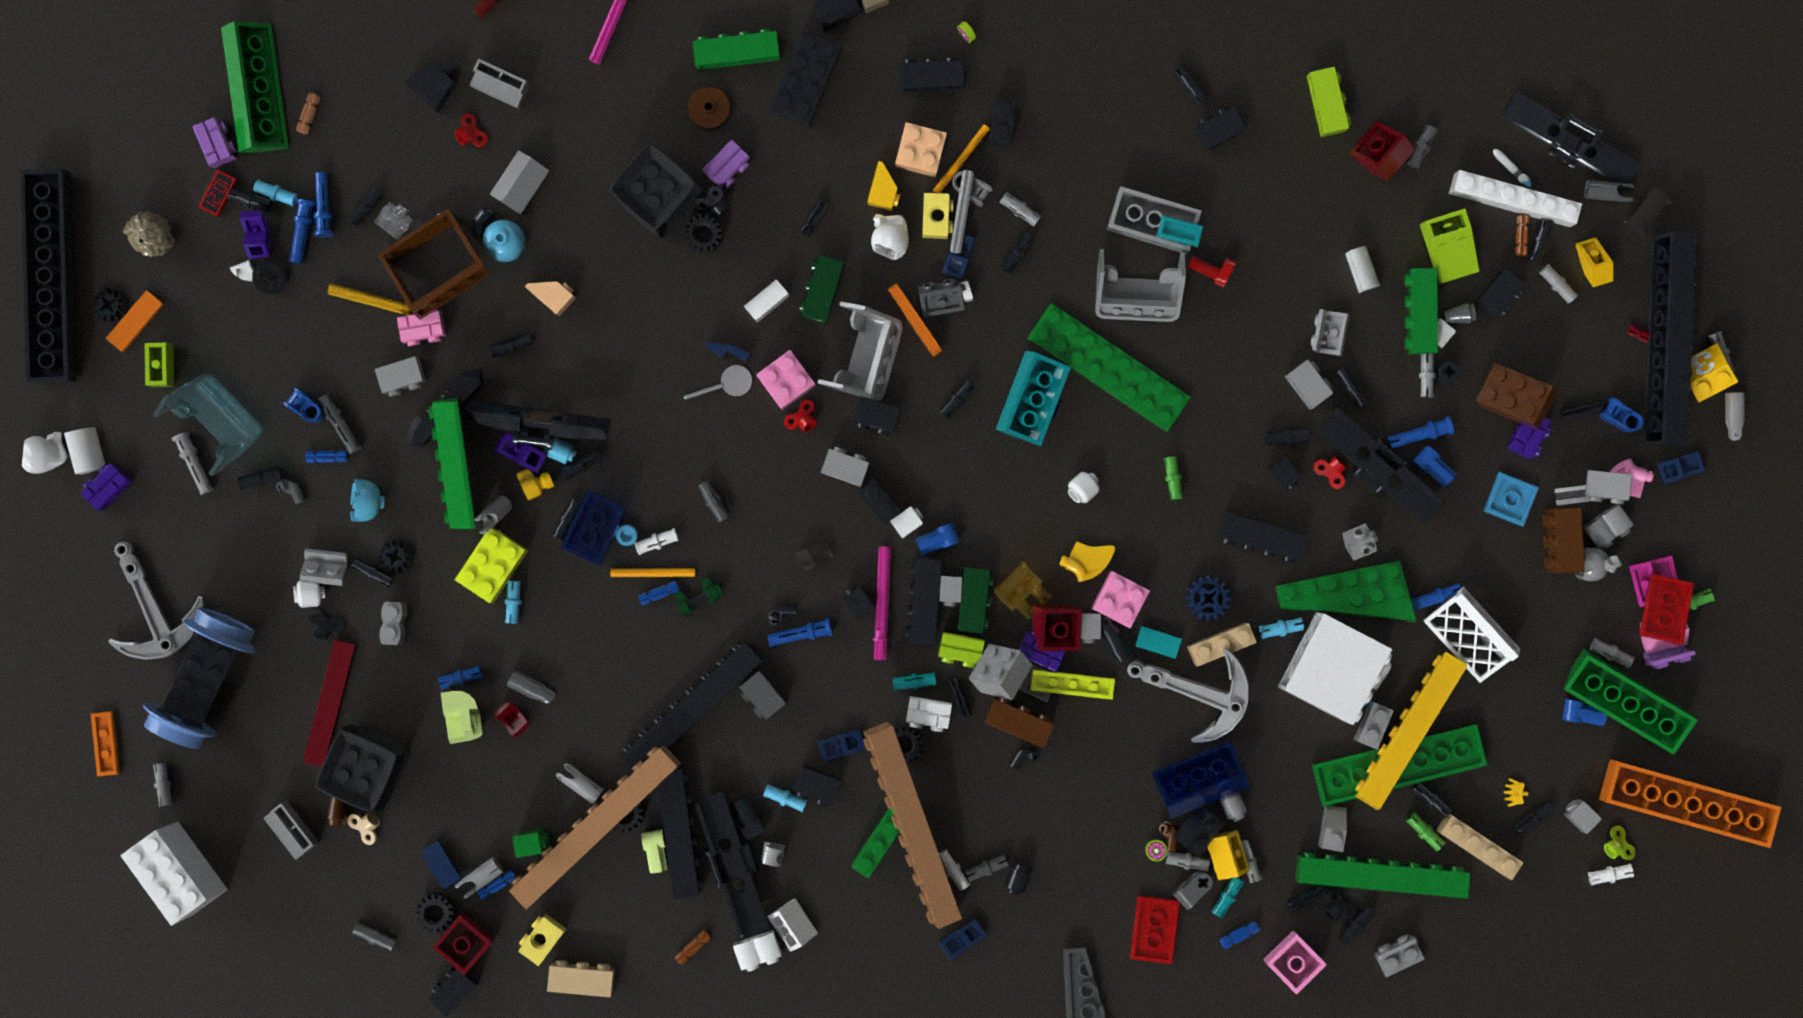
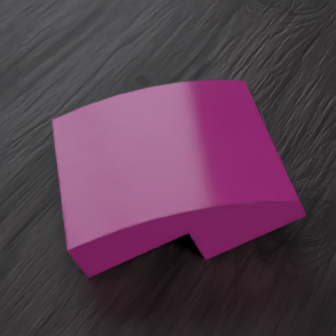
(1641, 574)

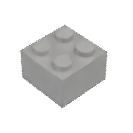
(1000, 671)

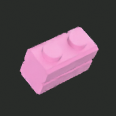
(415, 330)

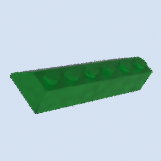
(254, 86)
(453, 463)
(1629, 701)

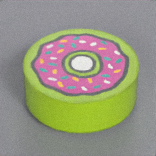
(966, 32)
(1156, 850)

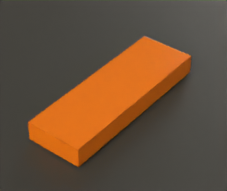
(134, 321)
(105, 743)

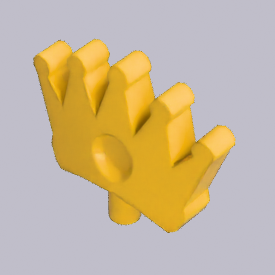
(1516, 793)

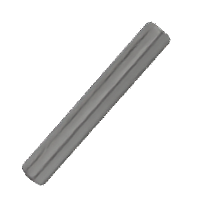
(961, 212)

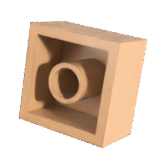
(920, 149)

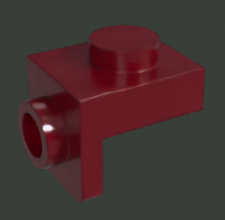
(512, 718)

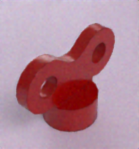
(469, 132)
(802, 418)
(1332, 470)

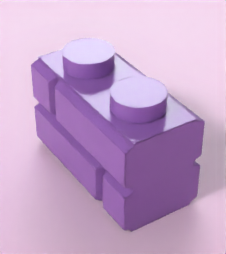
(215, 142)
(727, 165)

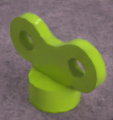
(1618, 845)

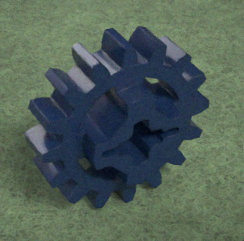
(1216, 590)

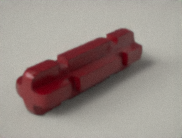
(1641, 334)

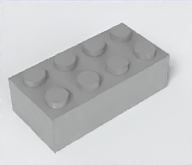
(1140, 214)

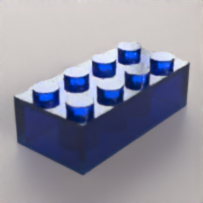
(1200, 780)

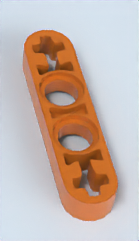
(914, 319)

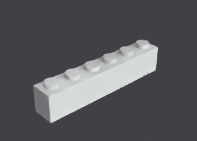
(1515, 198)

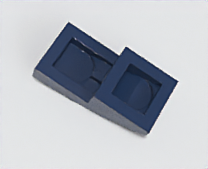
(956, 263)
(723, 349)
(1680, 467)
(841, 745)
(441, 865)
(962, 939)

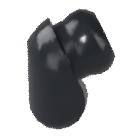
(1022, 755)

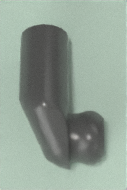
(291, 488)

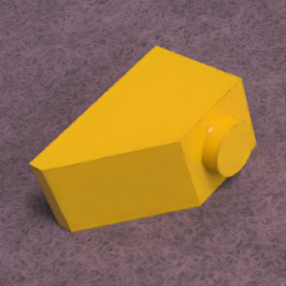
(883, 189)
(1595, 262)

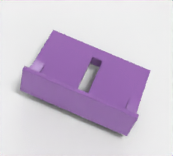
(1661, 658)

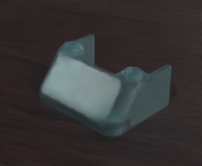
(217, 413)

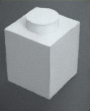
(907, 521)

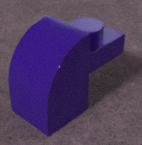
(257, 234)
(523, 453)

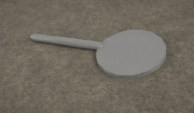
(735, 381)

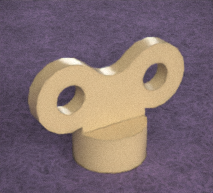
(365, 826)

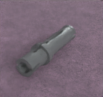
(341, 427)

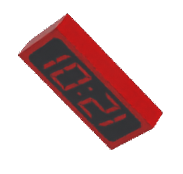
(217, 193)

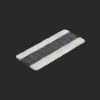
(1570, 495)

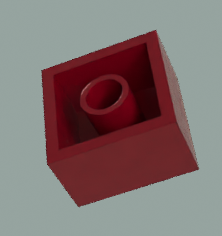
(463, 943)

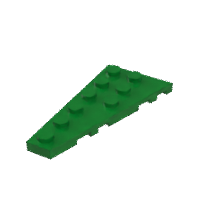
(1359, 592)

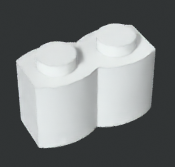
(757, 950)

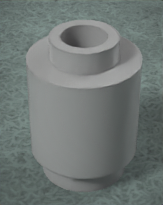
(1233, 807)

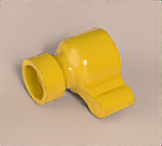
(534, 486)

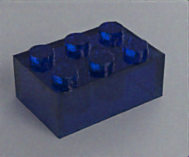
(594, 528)

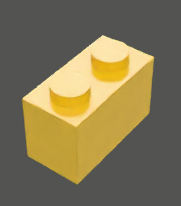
(1228, 855)

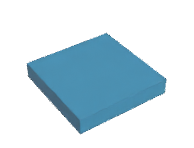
(1510, 499)

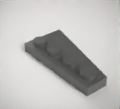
(1080, 988)

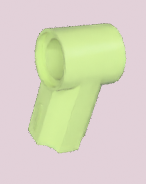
(655, 845)

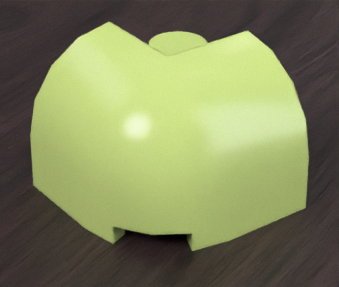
(461, 716)

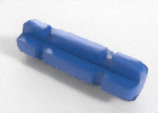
(326, 456)
(658, 593)
(497, 884)
(1239, 934)

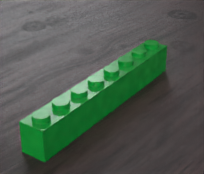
(1382, 876)

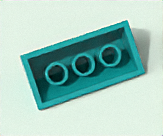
(1033, 398)

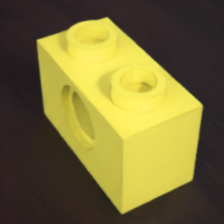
(932, 203)
(550, 929)

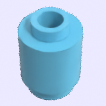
(561, 451)

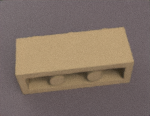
(1213, 646)
(581, 979)

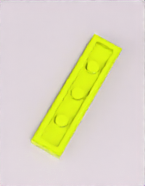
(1072, 684)

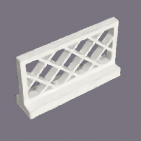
(1488, 628)

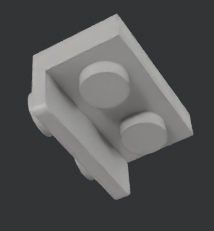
(324, 567)
(1398, 955)

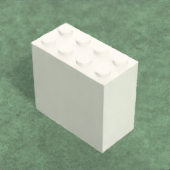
(1335, 668)
(174, 872)

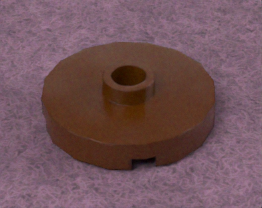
(714, 117)

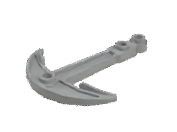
(153, 614)
(1209, 695)

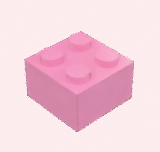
(785, 380)
(1120, 599)
(1294, 962)

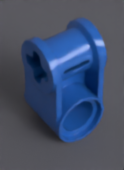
(302, 403)
(1617, 414)

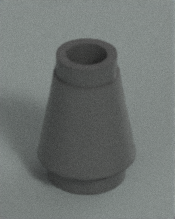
(1461, 314)

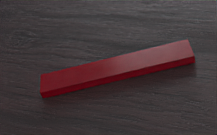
(329, 702)

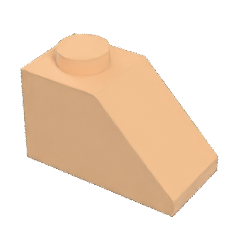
(553, 295)

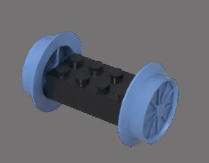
(199, 678)

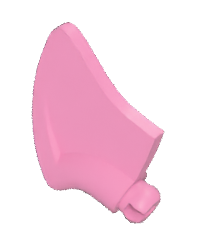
(1639, 476)

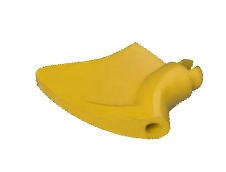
(1087, 561)

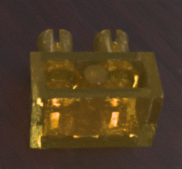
(1018, 586)

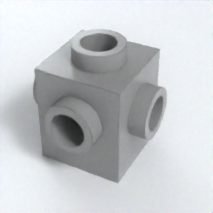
(1360, 541)

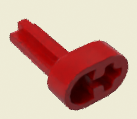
(1219, 275)

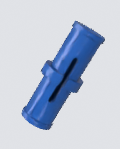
(460, 677)

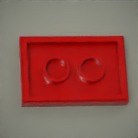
(1666, 609)
(1154, 929)

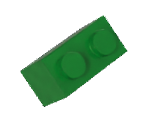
(530, 842)

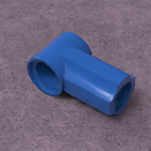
(1429, 462)
(942, 537)
(1580, 712)

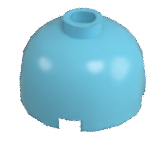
(504, 240)
(365, 500)

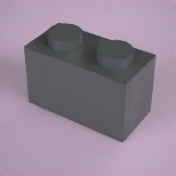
(762, 695)

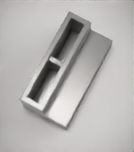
(499, 84)
(519, 182)
(291, 830)

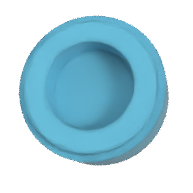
(627, 535)

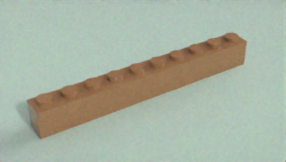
(912, 825)
(595, 826)

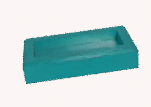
(1179, 231)
(1158, 642)

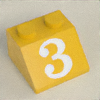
(1710, 373)

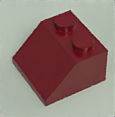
(1382, 150)
(1057, 627)

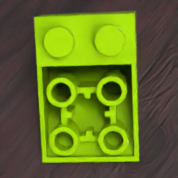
(1451, 245)

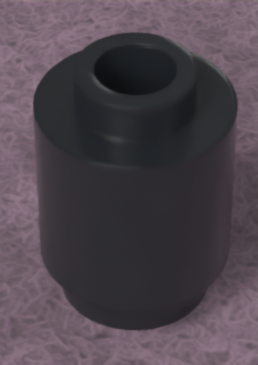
(1018, 879)

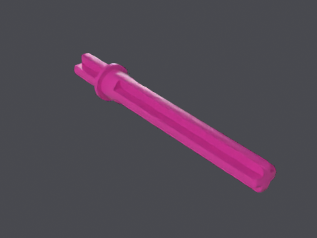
(607, 31)
(882, 603)

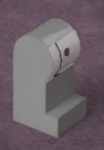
(773, 854)

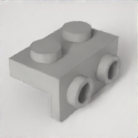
(1330, 332)

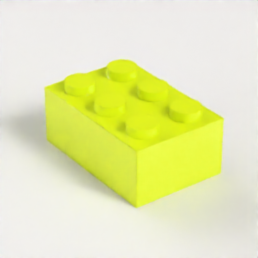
(491, 565)

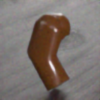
(1169, 831)

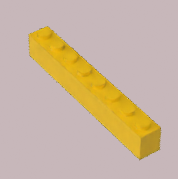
(1411, 730)

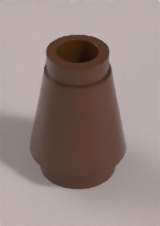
(336, 813)

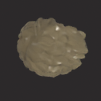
(152, 230)

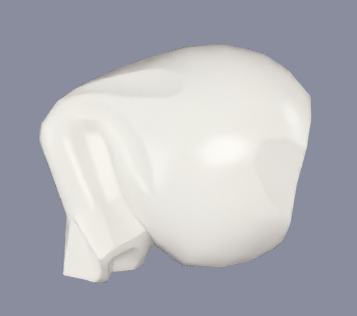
(890, 236)
(43, 454)

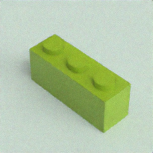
(1328, 101)

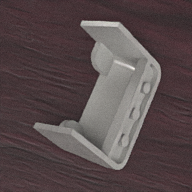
(1139, 298)
(872, 353)

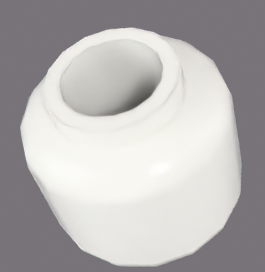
(1083, 487)
(308, 594)

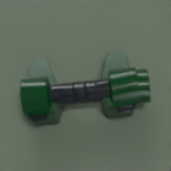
(710, 592)

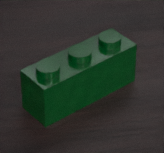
(821, 289)
(974, 600)

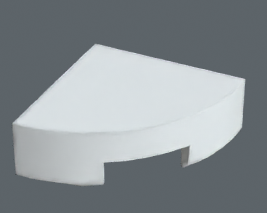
(243, 270)
(966, 291)
(1445, 332)

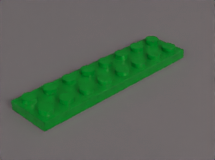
(1108, 367)
(1434, 758)

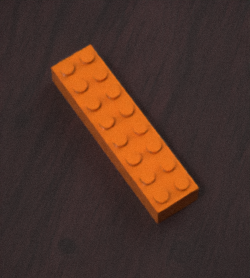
(1690, 803)

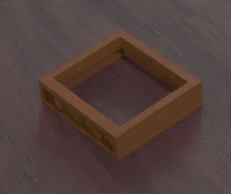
(450, 288)

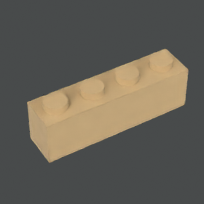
(1479, 846)

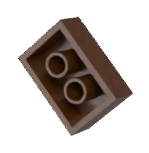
(1516, 396)
(1563, 540)
(1019, 721)

